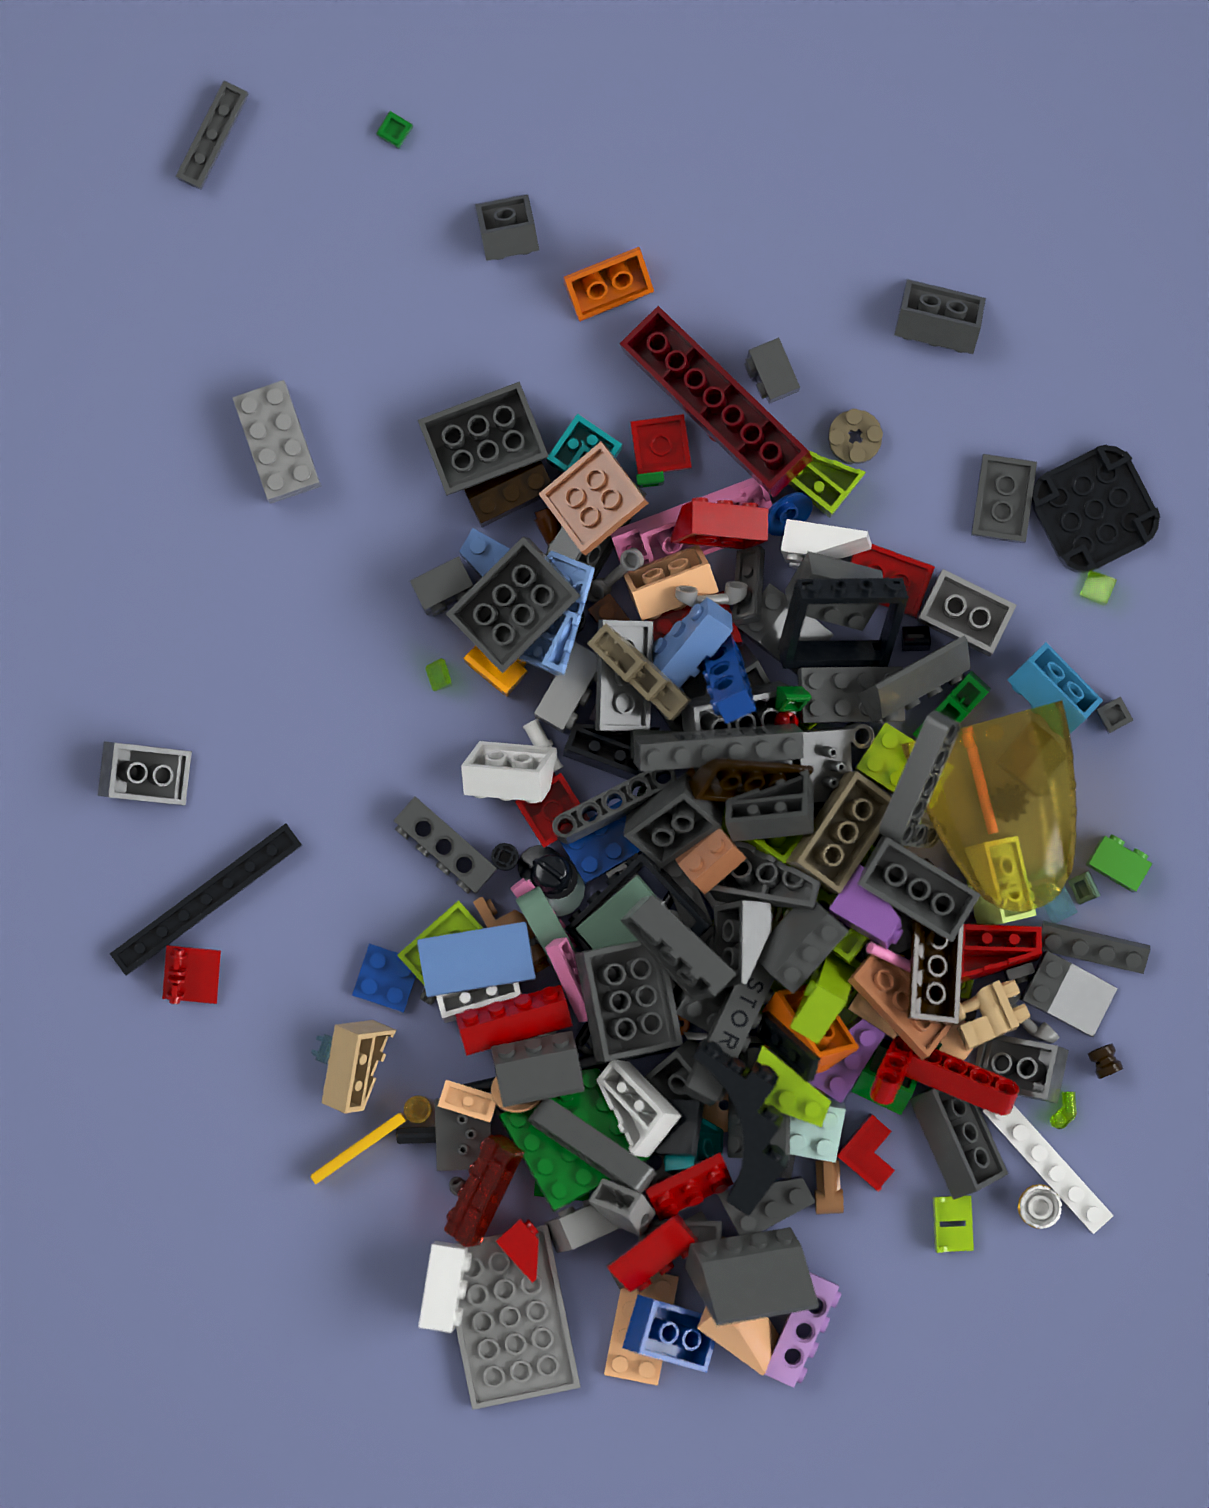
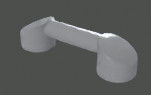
(630, 560)
(734, 593)
(1043, 1032)

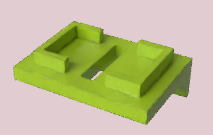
(953, 1237)

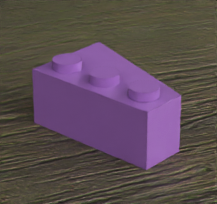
(841, 1077)

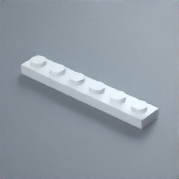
(1052, 1168)

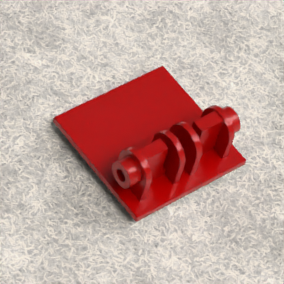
(191, 974)

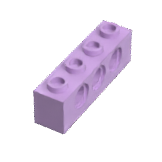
(795, 1372)

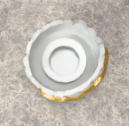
(1039, 1206)

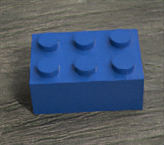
(668, 1334)

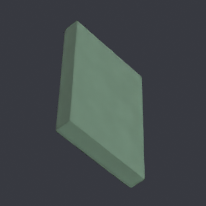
(604, 925)

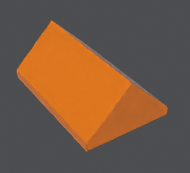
(608, 284)

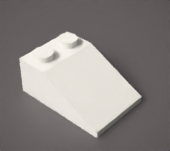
(821, 539)

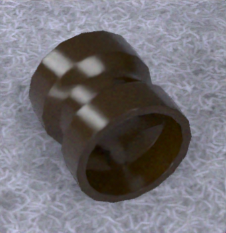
(1105, 1061)

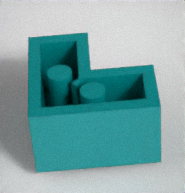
(579, 440)

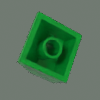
(866, 1078)

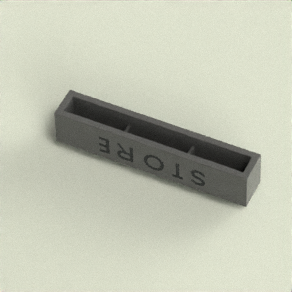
(700, 747)
(731, 1031)

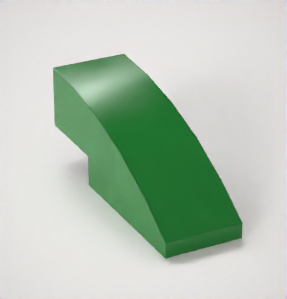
(962, 699)

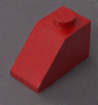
(522, 1246)

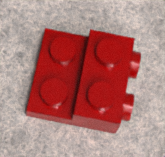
(542, 814)

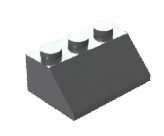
(940, 316)
(800, 945)
(537, 1068)

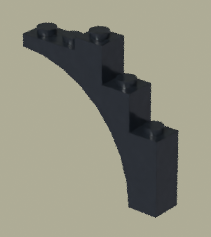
(759, 1122)

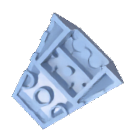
(554, 646)

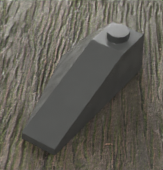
(766, 880)

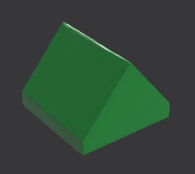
(791, 698)

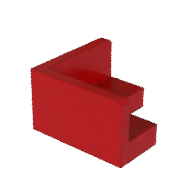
(860, 1155)

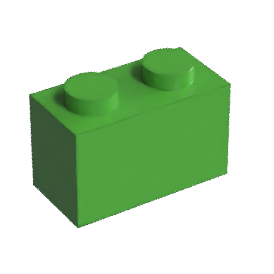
(1119, 863)

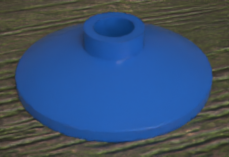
(793, 507)

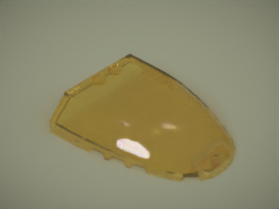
(1010, 806)

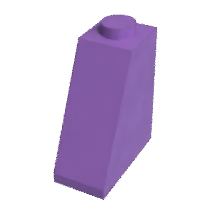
(866, 912)

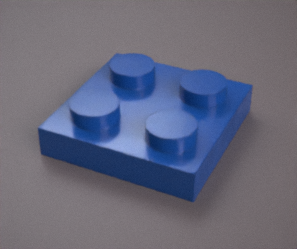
(384, 979)

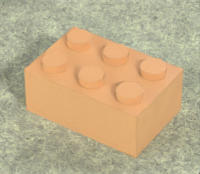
(655, 583)

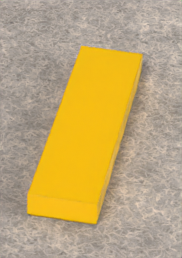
(358, 1147)

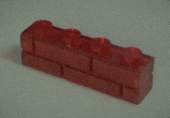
(483, 1190)

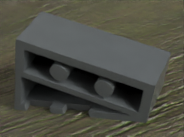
(773, 812)
(779, 1203)

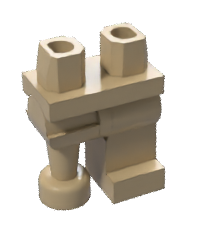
(996, 1013)

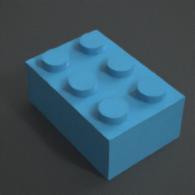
(1049, 679)

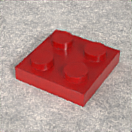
(661, 444)

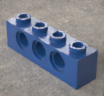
(728, 682)

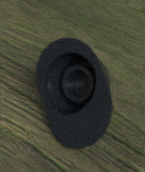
(549, 871)

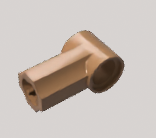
(828, 1193)

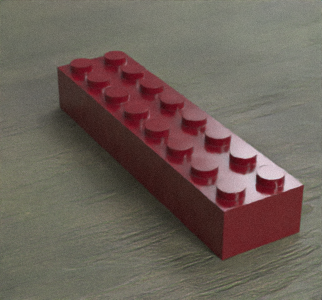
(716, 401)

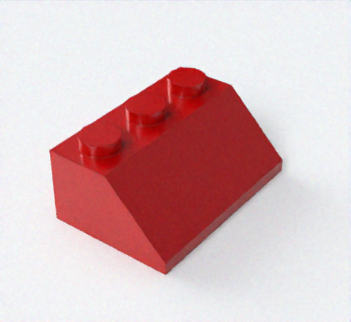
(721, 524)
(653, 1255)

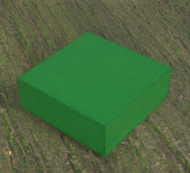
(394, 129)
(650, 479)

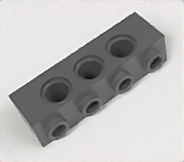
(418, 812)

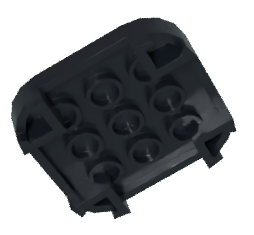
(1095, 509)

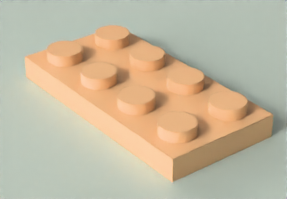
(625, 1363)

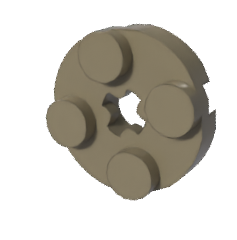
(870, 434)

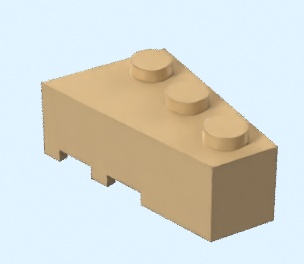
(352, 1063)

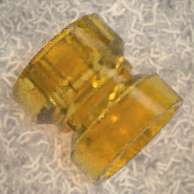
(417, 1105)

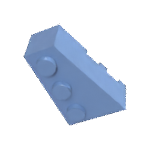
(691, 641)

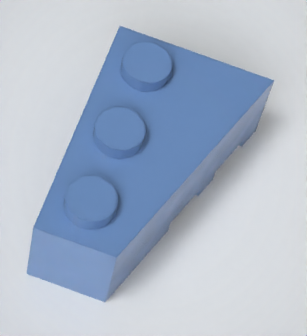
(482, 552)

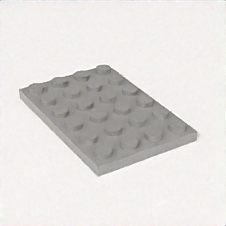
(513, 1329)

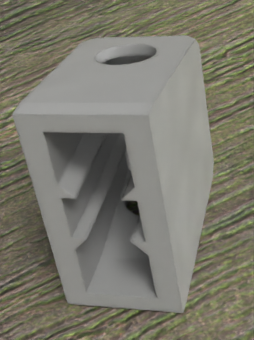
(630, 1213)

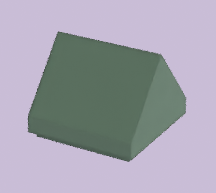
(1084, 887)

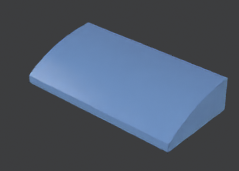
(476, 959)

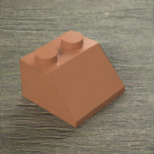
(710, 860)

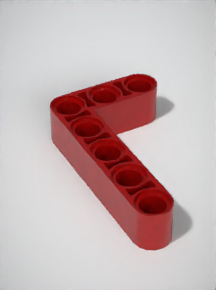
(944, 1074)

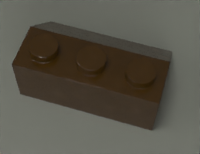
(507, 492)

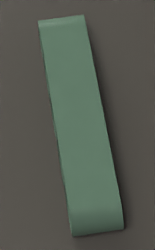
(541, 918)

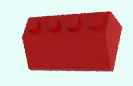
(513, 1019)

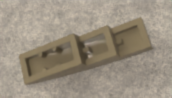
(639, 671)

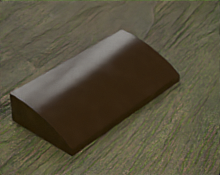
(729, 778)
(935, 976)

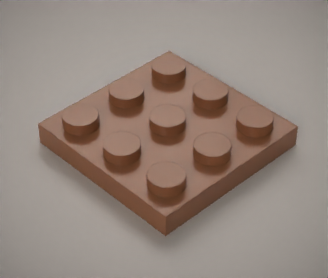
(593, 498)

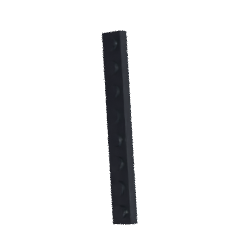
(206, 899)

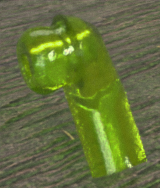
(1066, 1113)

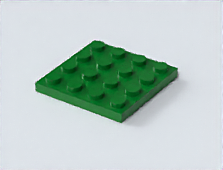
(555, 1169)

